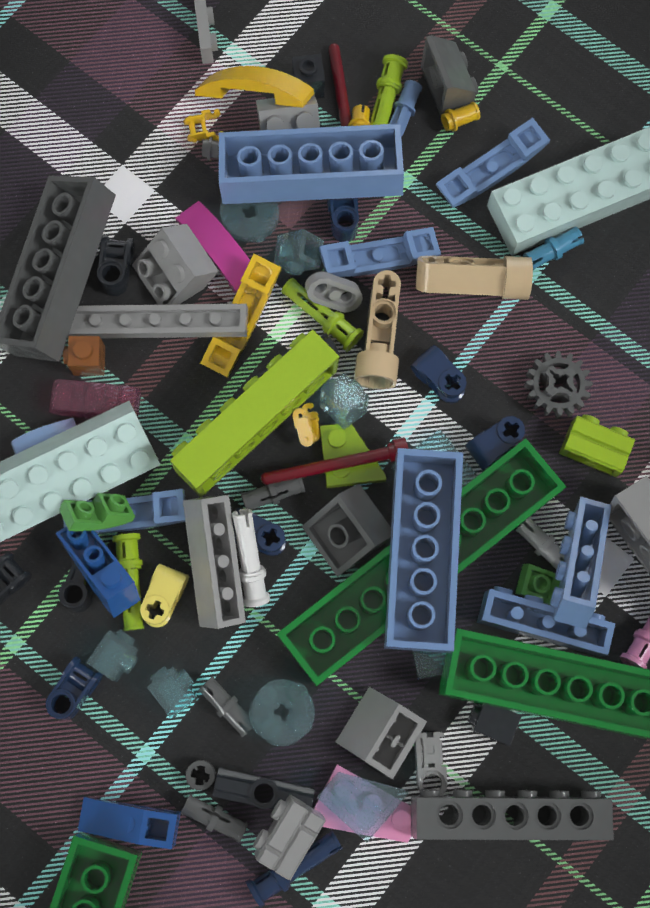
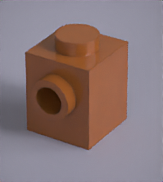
(85, 355)

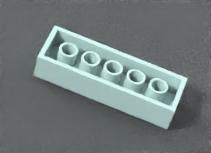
(573, 192)
(72, 467)

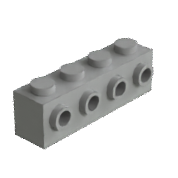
(214, 561)

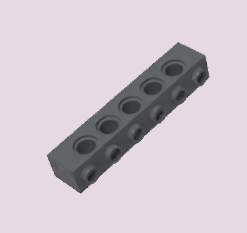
(594, 824)

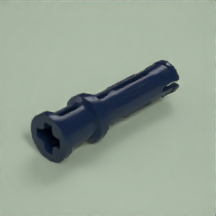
(272, 883)

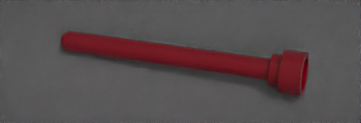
(339, 84)
(335, 463)

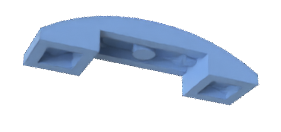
(494, 165)
(380, 255)
(152, 511)

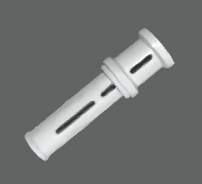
(251, 571)

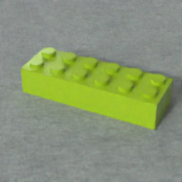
(255, 412)

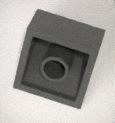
(447, 74)
(348, 529)

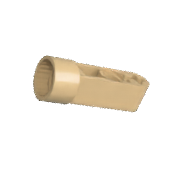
(476, 276)
(377, 364)

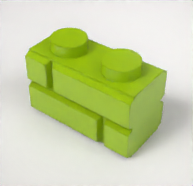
(597, 445)

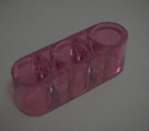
(90, 398)

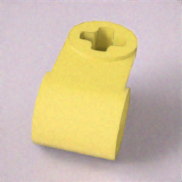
(166, 590)

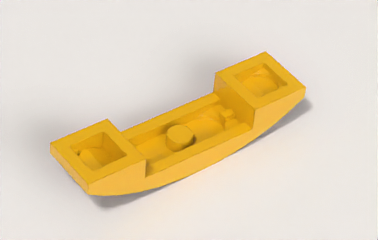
(286, 88)
(254, 291)

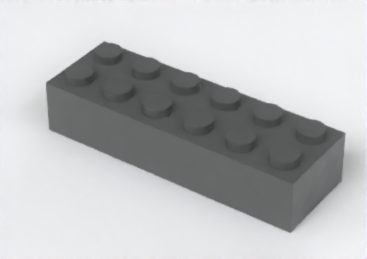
(54, 267)

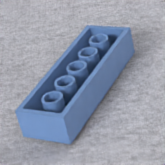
(311, 164)
(424, 551)

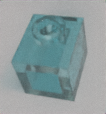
(298, 252)
(343, 400)
(114, 655)
(172, 690)

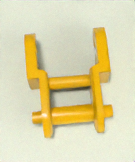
(201, 119)
(307, 425)

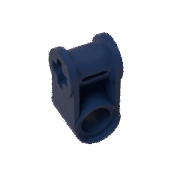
(343, 210)
(436, 371)
(492, 444)
(266, 529)
(74, 688)

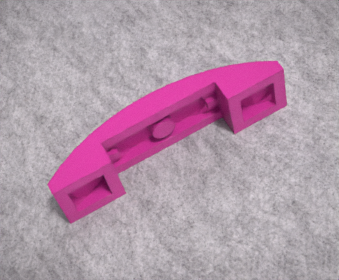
(217, 243)

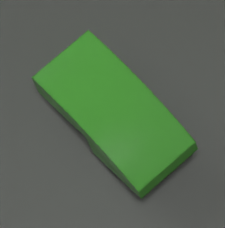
(102, 513)
(537, 583)

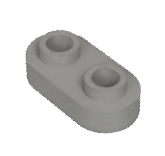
(330, 292)

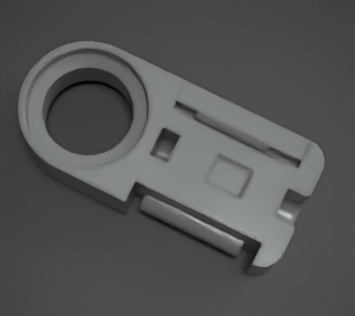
(429, 759)

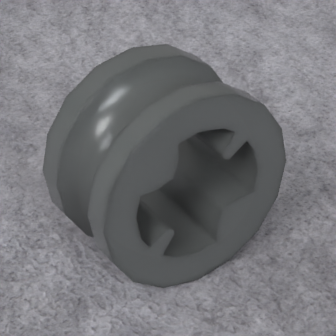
(209, 769)

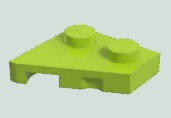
(341, 442)

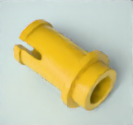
(359, 117)
(454, 118)

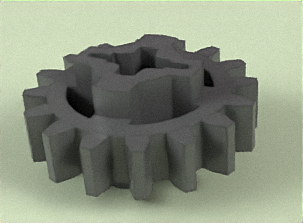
(566, 393)

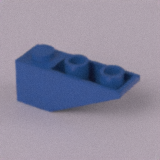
(100, 569)
(130, 822)

